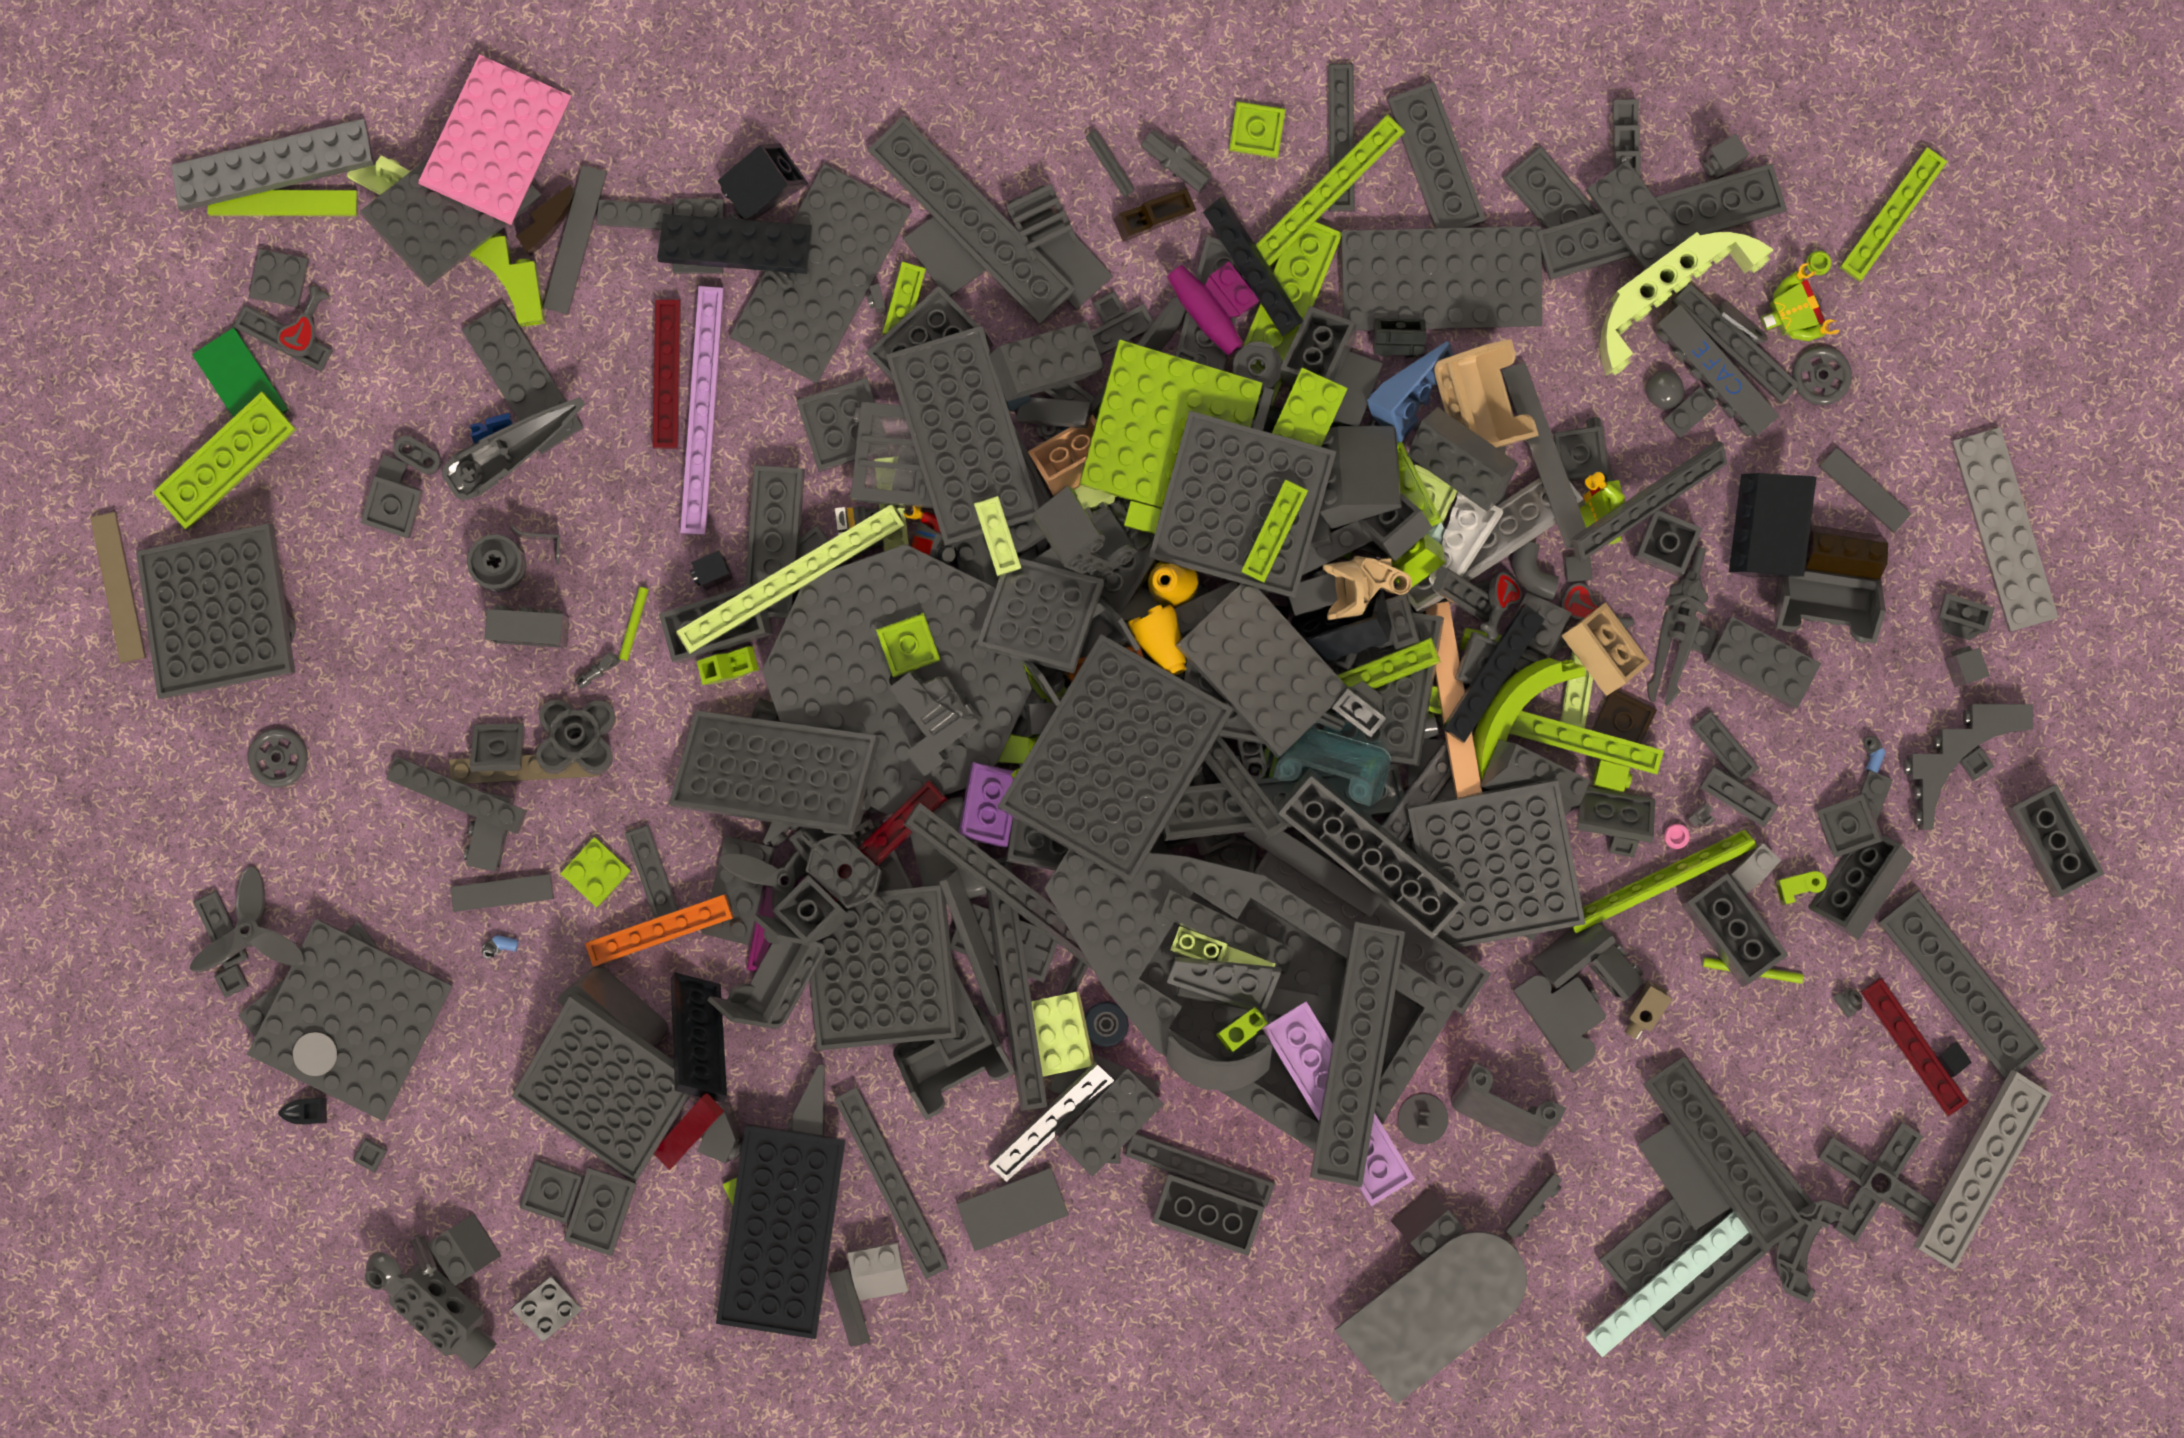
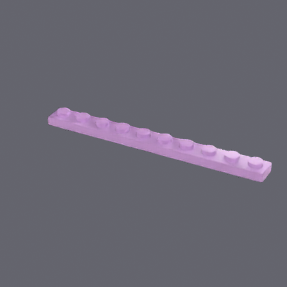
(702, 410)

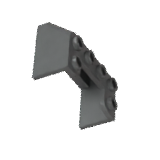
(1831, 599)
(929, 1076)

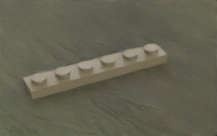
(461, 772)

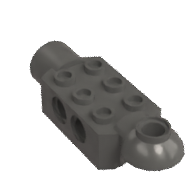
(433, 1308)

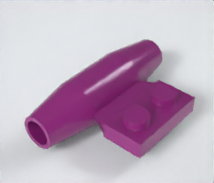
(1215, 302)

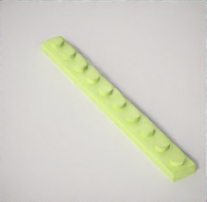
(789, 579)

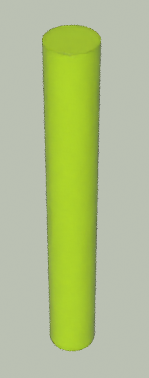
(633, 623)

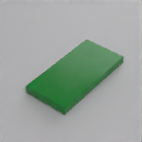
(235, 372)

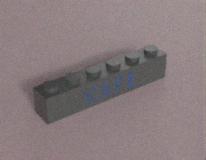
(1716, 372)

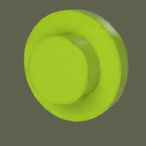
(1819, 261)

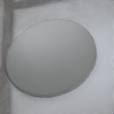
(315, 1054)

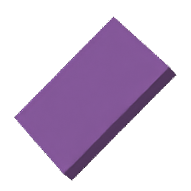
(980, 812)

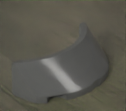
(1216, 1074)
(1795, 1248)

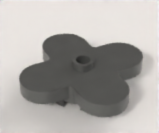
(563, 725)

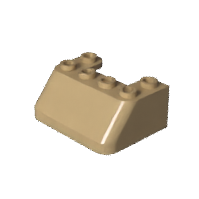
(1477, 396)

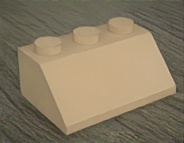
(1605, 649)

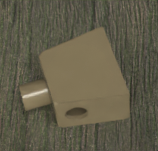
(1653, 999)

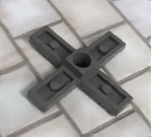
(1861, 1171)

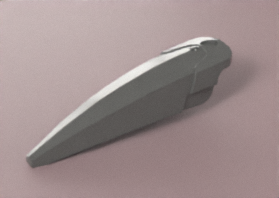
(497, 455)

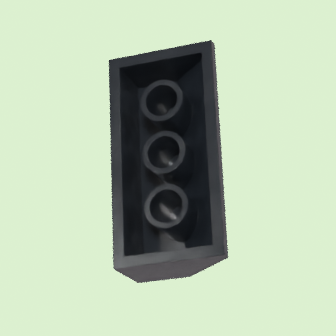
(1345, 635)

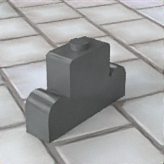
(1563, 1016)

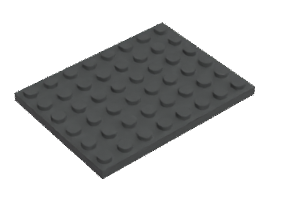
(1115, 759)

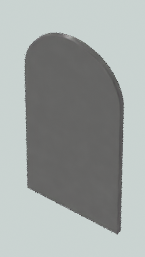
(1436, 1311)

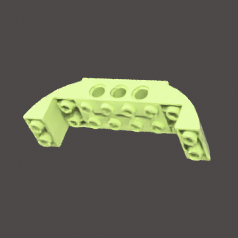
(1697, 255)

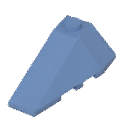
(1402, 395)

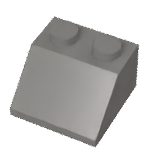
(877, 1271)

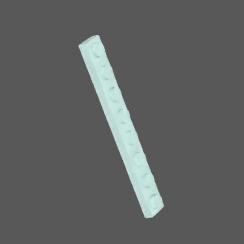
(1666, 1284)

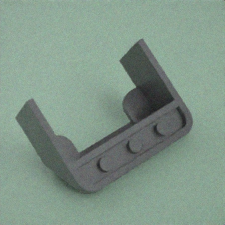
(1104, 622)
(777, 981)

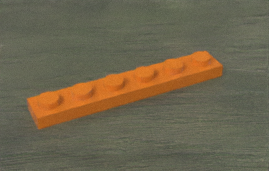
(659, 930)

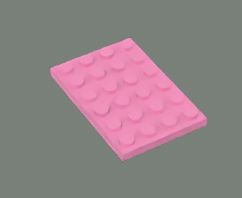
(494, 139)

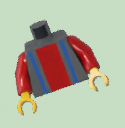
(929, 537)

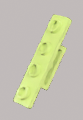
(380, 176)

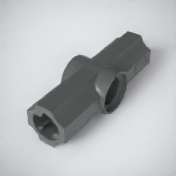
(1176, 160)

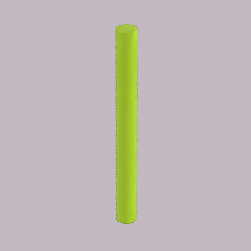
(1771, 973)

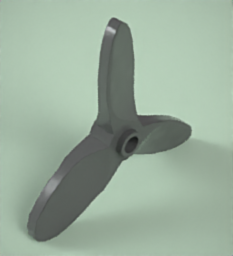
(762, 873)
(248, 931)

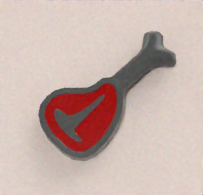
(299, 336)
(1503, 592)
(1580, 602)

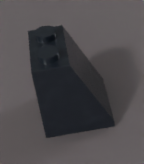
(761, 181)

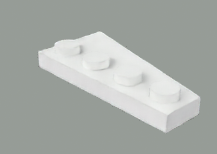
(1466, 534)

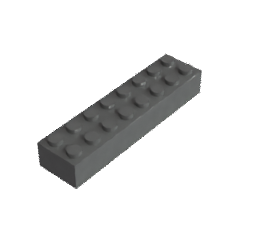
(1371, 853)

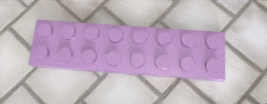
(1306, 1055)

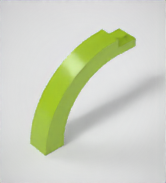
(1512, 698)

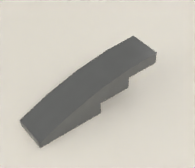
(1626, 133)

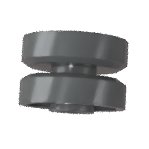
(484, 555)

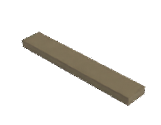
(118, 587)

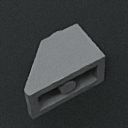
(1754, 868)

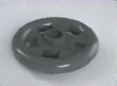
(1830, 394)
(292, 772)

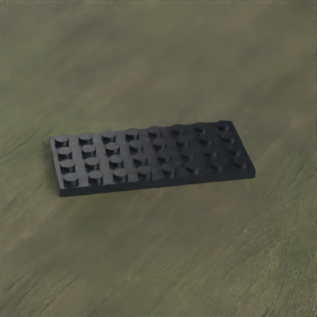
(780, 1231)

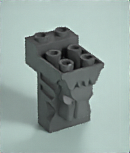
(939, 715)

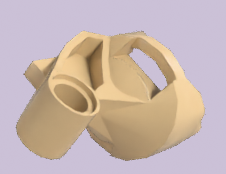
(1362, 581)

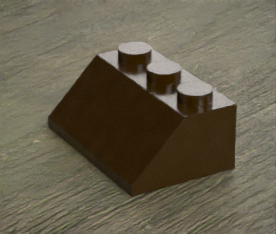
(1847, 552)

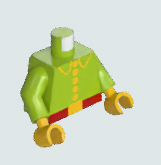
(1797, 310)
(1601, 499)

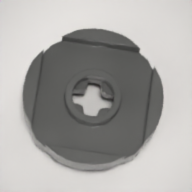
(1269, 358)

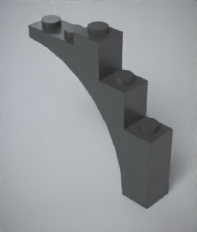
(1932, 770)

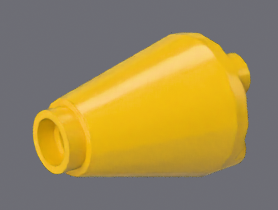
(1179, 590)
(1158, 636)

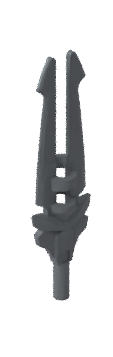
(1686, 600)

